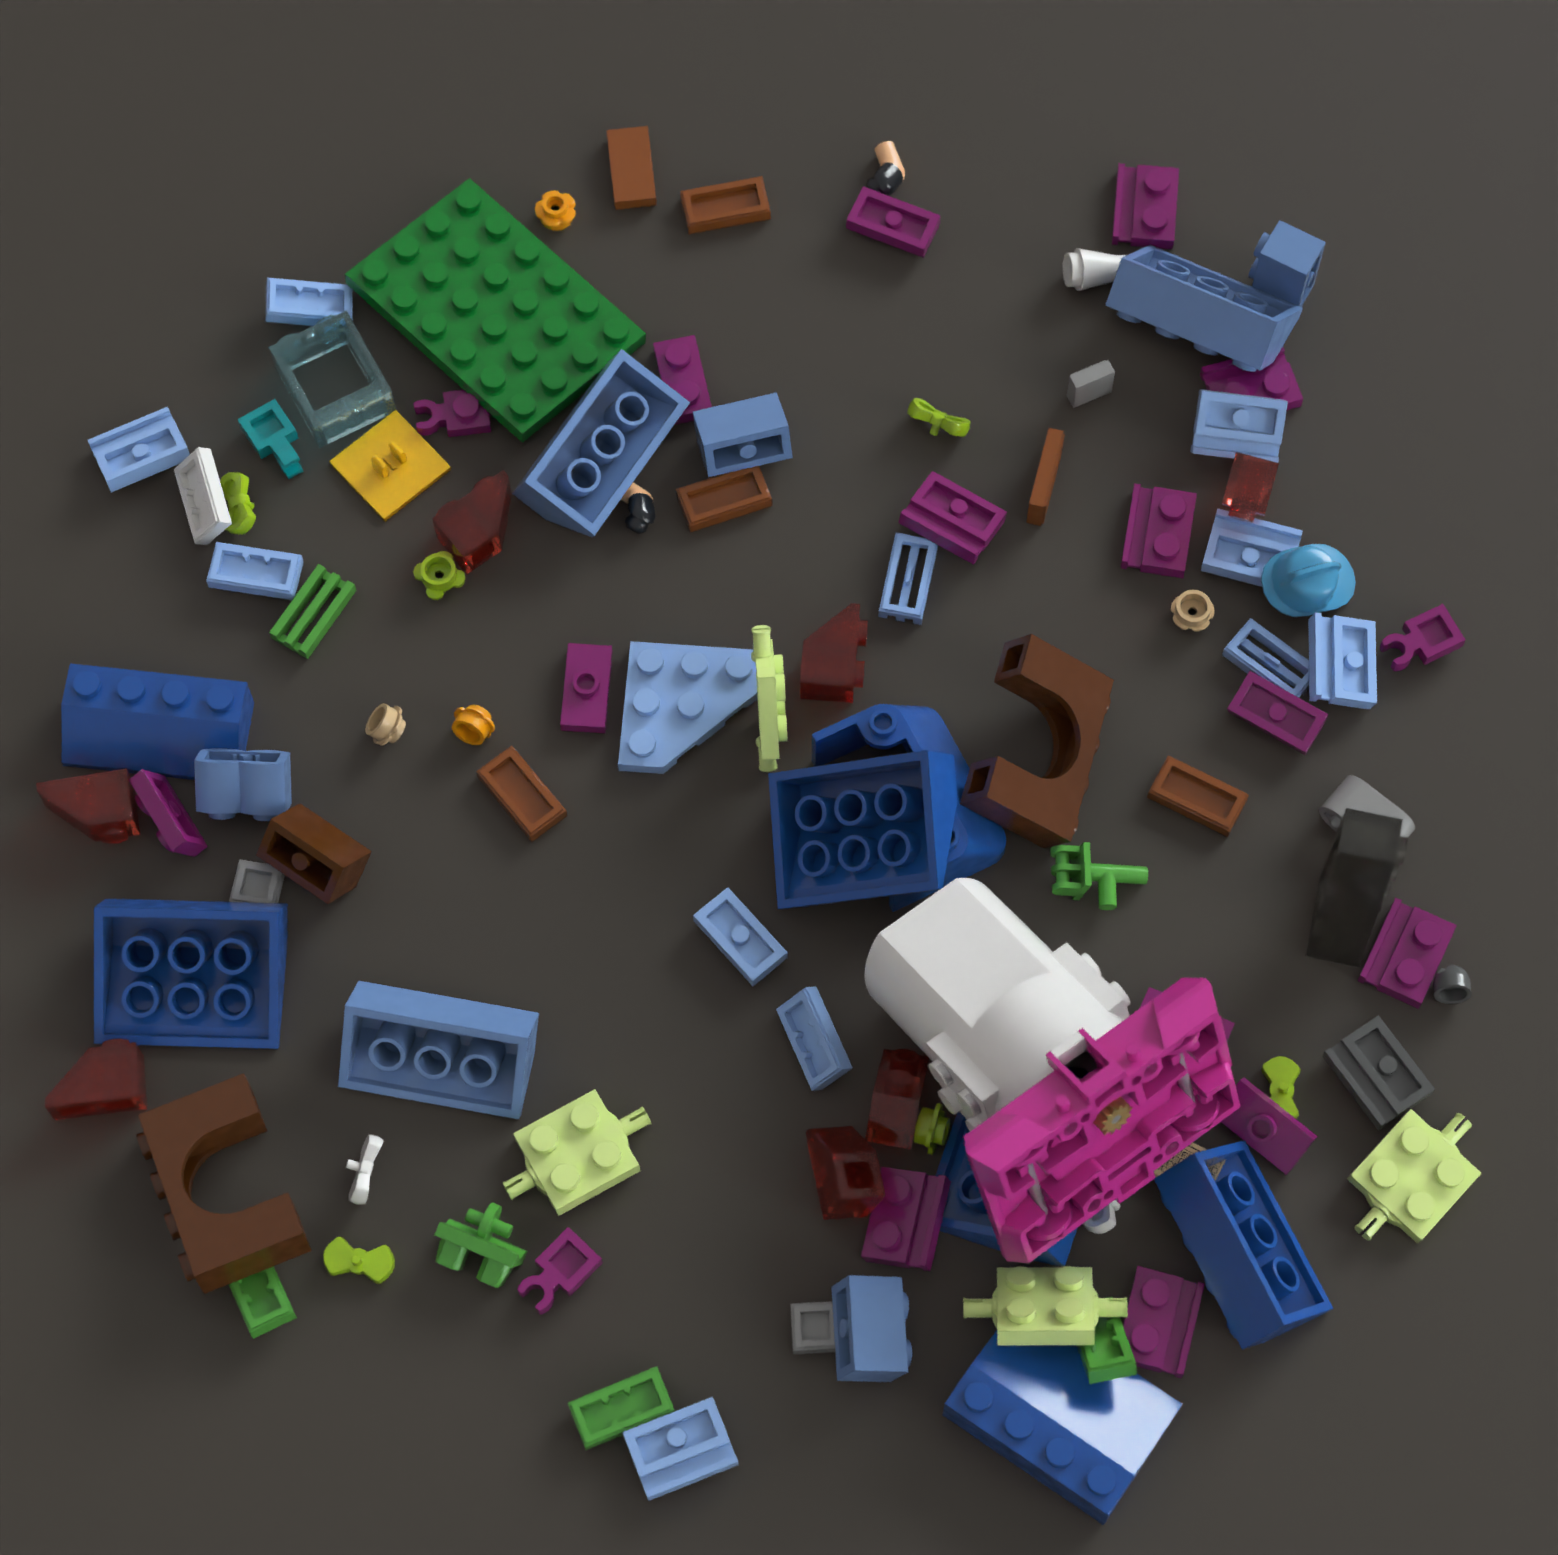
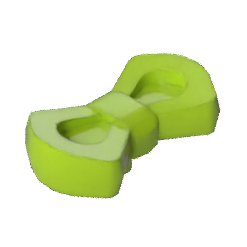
(923, 411)
(240, 508)
(1282, 1074)
(342, 1258)

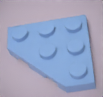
(679, 700)

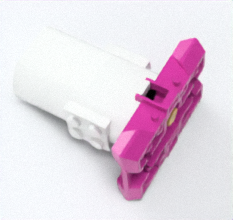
(1004, 1025)

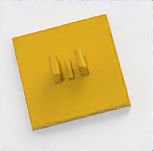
(390, 465)

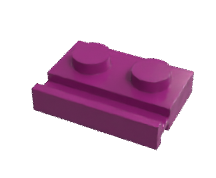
(1145, 206)
(1273, 381)
(952, 517)
(1159, 531)
(1407, 953)
(907, 1220)
(1161, 1320)

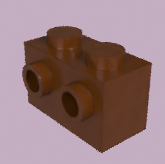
(313, 853)

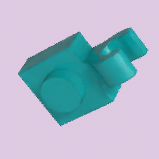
(270, 433)

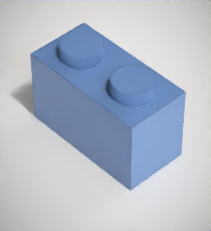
(1287, 263)
(742, 434)
(870, 1328)

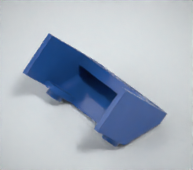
(974, 839)

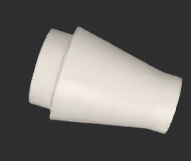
(1089, 268)

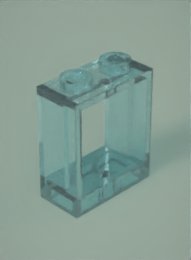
(347, 412)

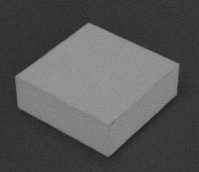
(1090, 383)
(256, 883)
(812, 1327)

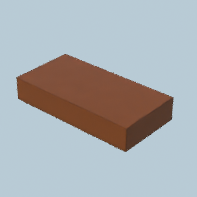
(631, 167)
(725, 205)
(1045, 477)
(723, 497)
(521, 793)
(1198, 796)

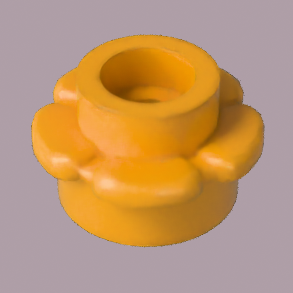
(557, 219)
(472, 724)

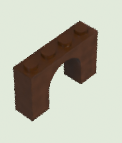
(1074, 704)
(215, 1244)

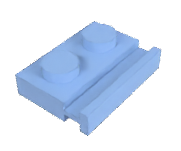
(1238, 424)
(139, 449)
(1243, 548)
(1342, 661)
(680, 1448)

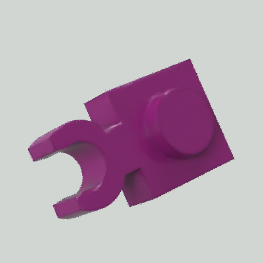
(458, 413)
(1426, 635)
(564, 1266)

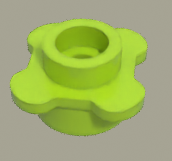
(431, 565)
(932, 1128)

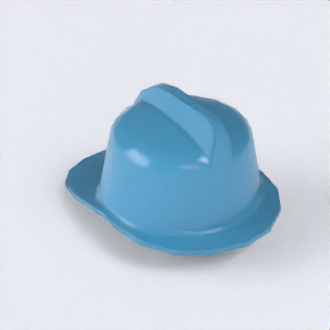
(1308, 580)

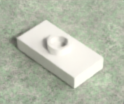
(202, 496)

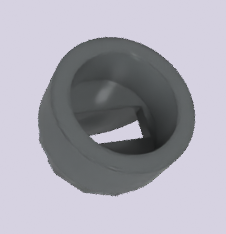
(1452, 985)

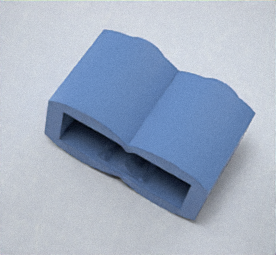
(242, 783)

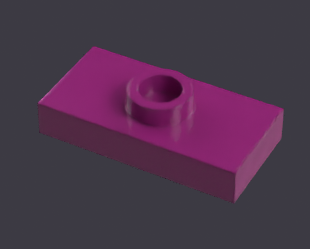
(586, 688)
(1268, 1128)

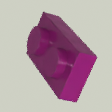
(893, 222)
(682, 370)
(1277, 712)
(162, 804)

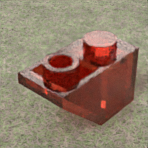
(477, 523)
(830, 658)
(897, 1098)
(845, 1172)

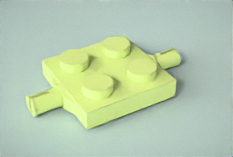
(770, 698)
(576, 1152)
(1413, 1176)
(1045, 1306)

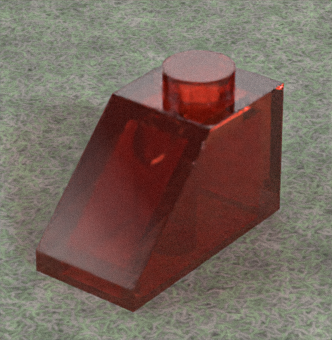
(1249, 487)
(95, 804)
(101, 1083)

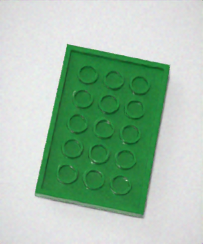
(494, 309)

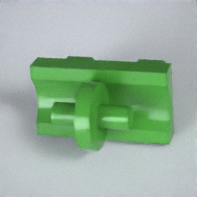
(498, 1255)

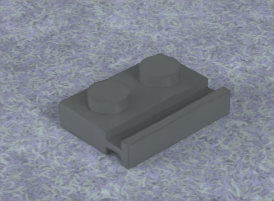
(1378, 1072)

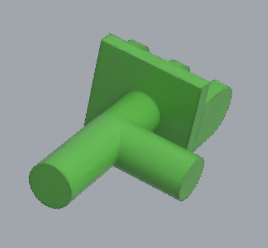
(1084, 872)

